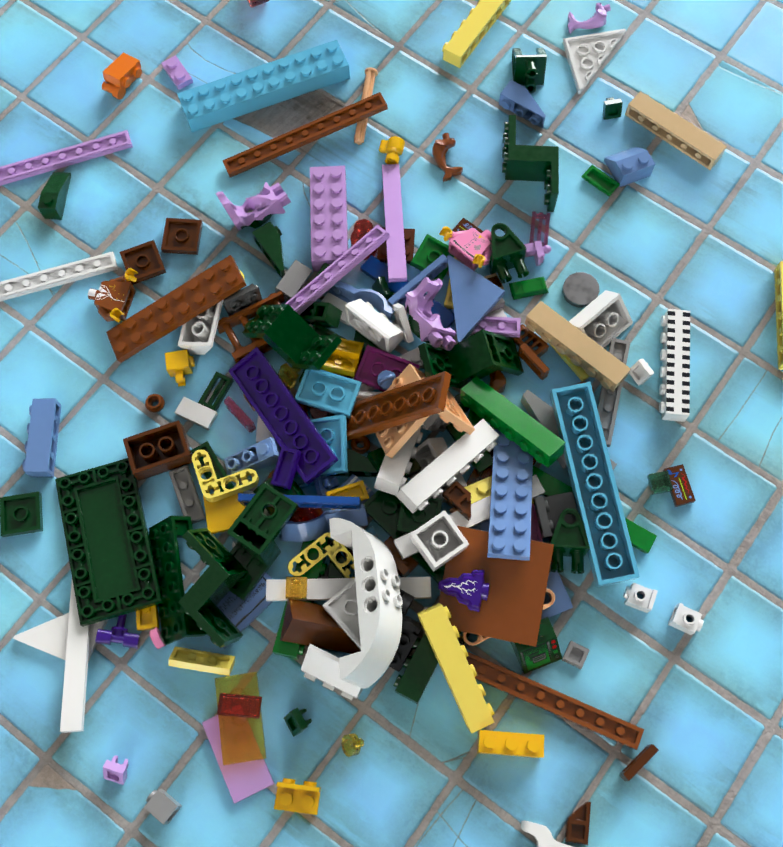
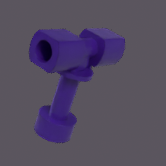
(118, 635)

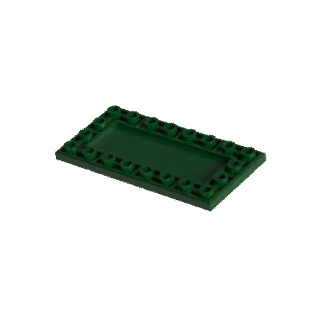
(107, 542)

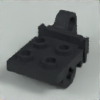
(409, 634)

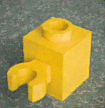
(179, 364)

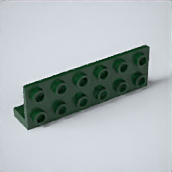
(165, 551)

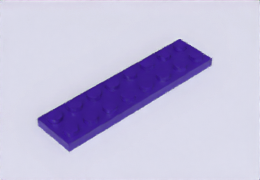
(282, 414)

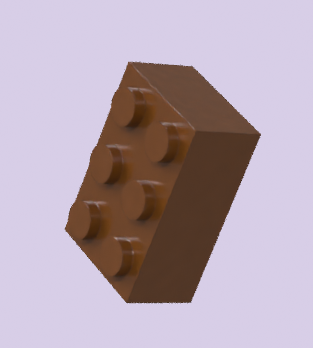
(158, 450)

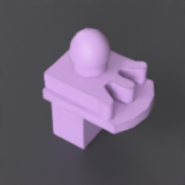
(537, 250)

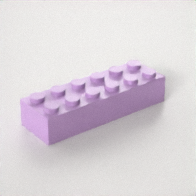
(328, 214)

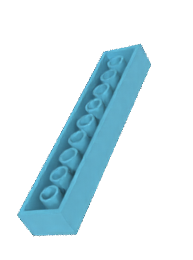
(264, 85)
(594, 484)

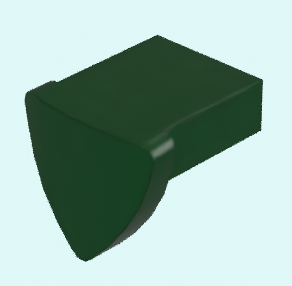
(381, 286)

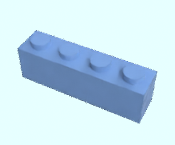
(42, 437)

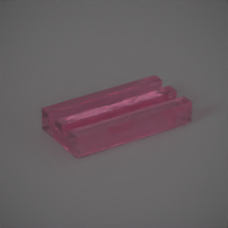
(540, 216)
(239, 414)

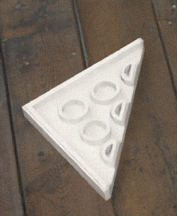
(588, 54)
(344, 611)
(52, 636)

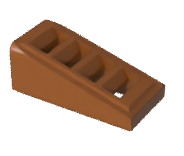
(543, 346)

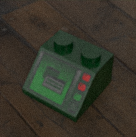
(545, 652)

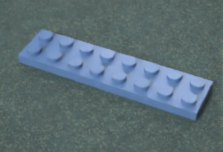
(510, 501)

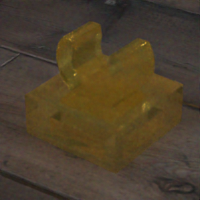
(288, 375)
(296, 587)

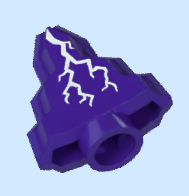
(468, 588)

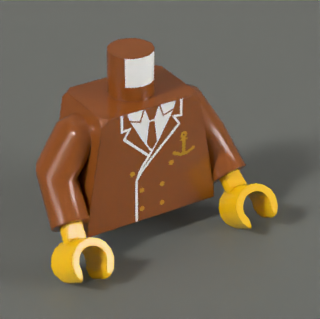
(115, 296)

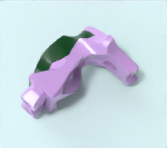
(265, 204)
(422, 321)

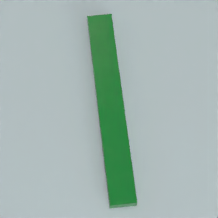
(639, 537)

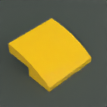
(344, 358)

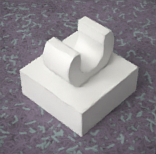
(641, 372)

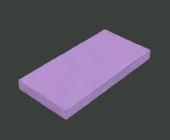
(241, 778)

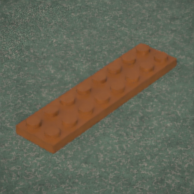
(176, 308)
(399, 406)

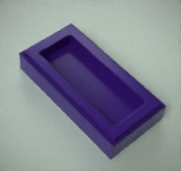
(286, 467)

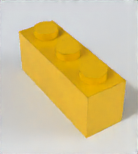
(510, 744)

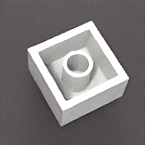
(439, 540)

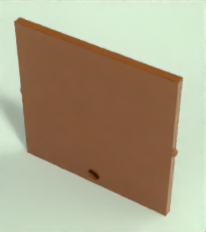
(514, 591)

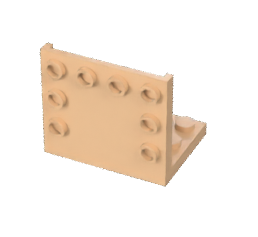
(395, 437)

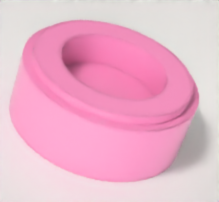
(156, 638)

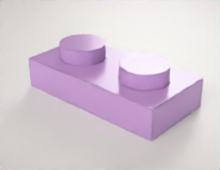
(177, 72)

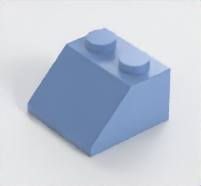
(630, 165)

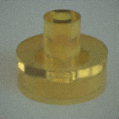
(351, 744)

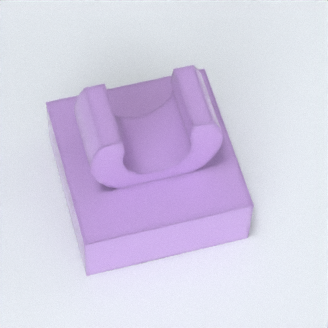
(114, 771)

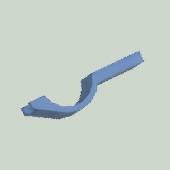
(348, 294)
(316, 527)

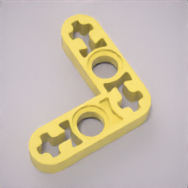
(214, 483)
(331, 551)

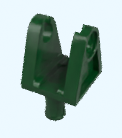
(529, 69)
(506, 253)
(569, 541)

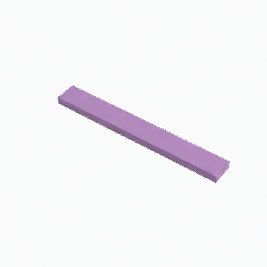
(64, 157)
(394, 223)
(338, 269)

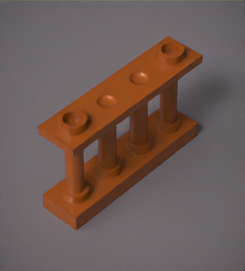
(227, 323)

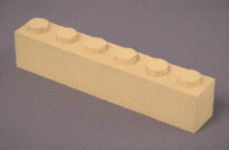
(675, 130)
(577, 346)

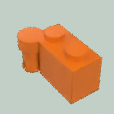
(121, 75)

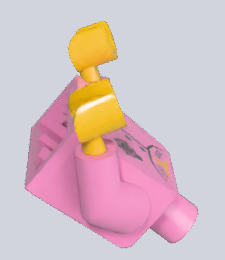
(469, 246)

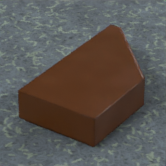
(459, 499)
(578, 825)

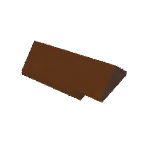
(311, 624)

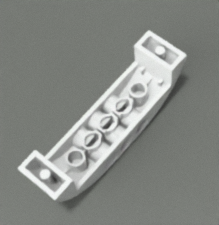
(377, 604)

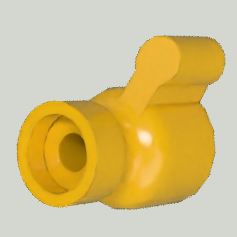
(393, 147)

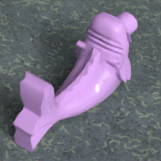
(596, 21)

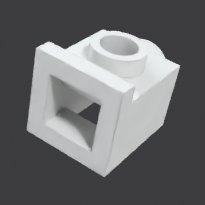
(645, 604)
(679, 621)

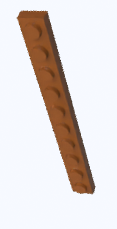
(305, 134)
(556, 702)

